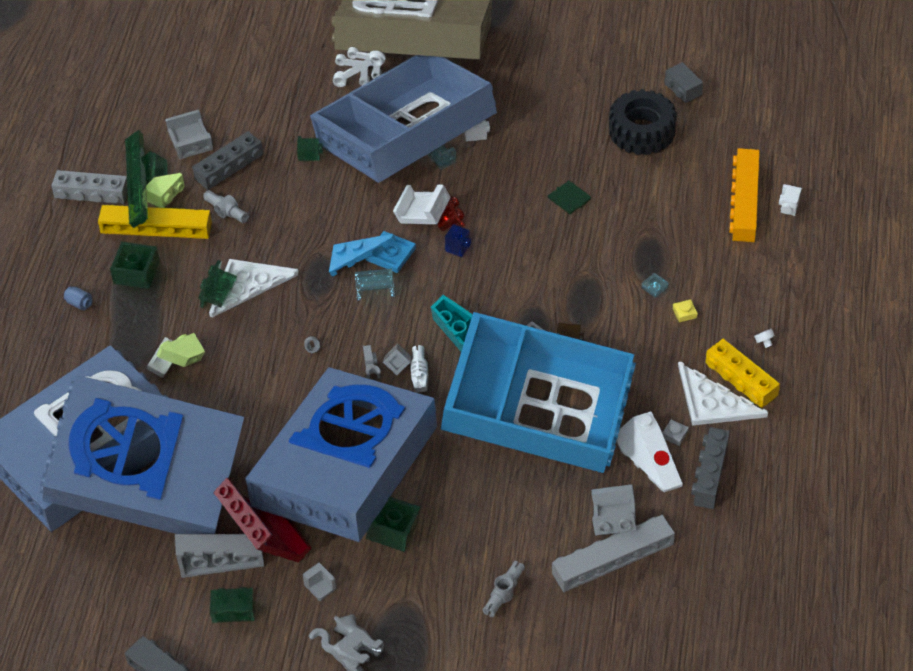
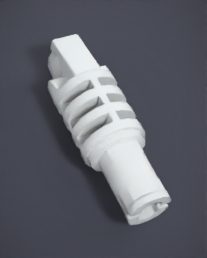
(419, 370)

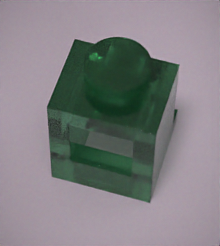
(309, 149)

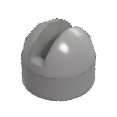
(308, 347)

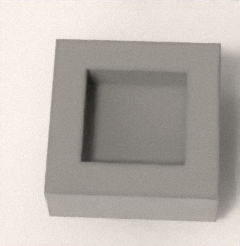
(675, 432)

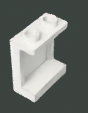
(421, 206)

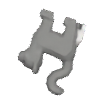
(348, 649)

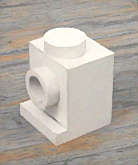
(789, 199)

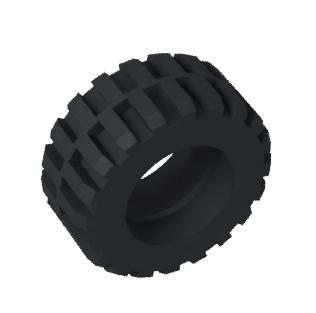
(642, 106)

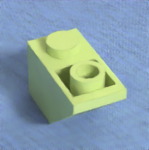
(164, 188)
(182, 351)

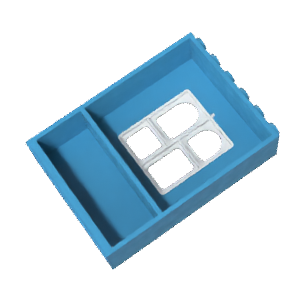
(494, 381)

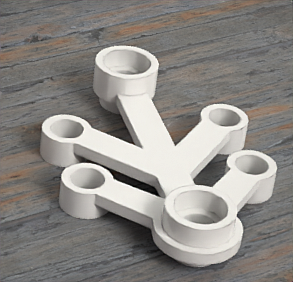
(373, 58)

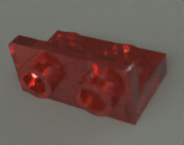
(451, 214)

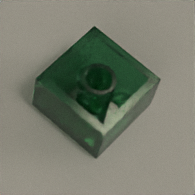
(135, 265)
(394, 524)

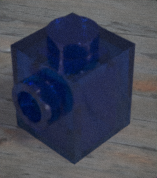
(457, 240)

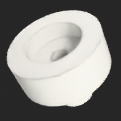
(765, 337)

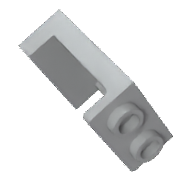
(188, 134)
(614, 510)

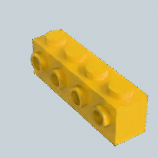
(742, 373)

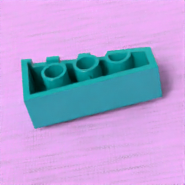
(452, 320)

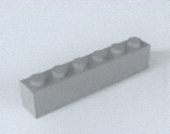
(612, 553)

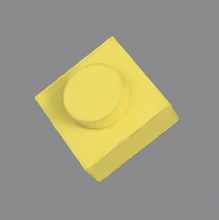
(684, 310)

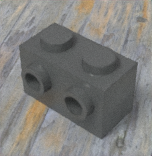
(683, 82)

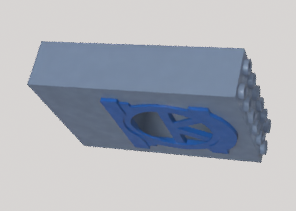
(337, 485)
(170, 495)

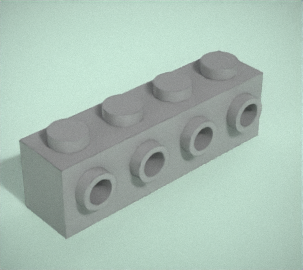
(90, 187)

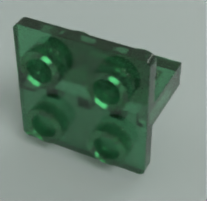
(216, 286)

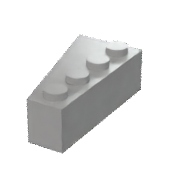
(215, 553)

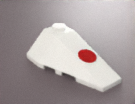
(646, 446)

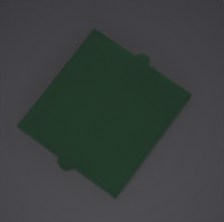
(569, 197)

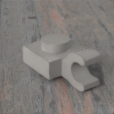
(370, 359)

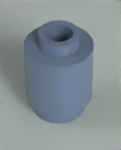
(78, 298)

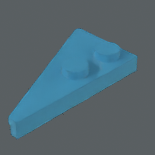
(355, 251)

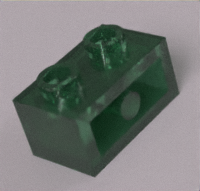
(232, 605)

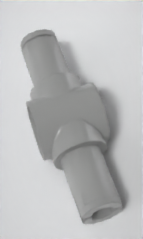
(226, 206)
(500, 596)

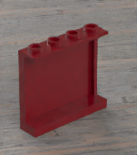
(264, 530)

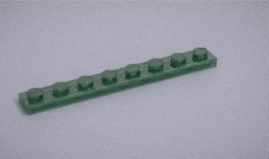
(136, 179)

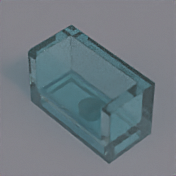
(442, 157)
(374, 280)

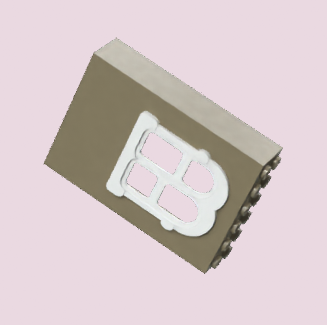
(414, 27)

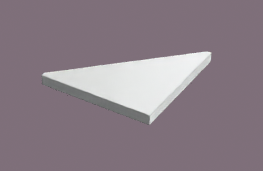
(252, 281)
(713, 402)

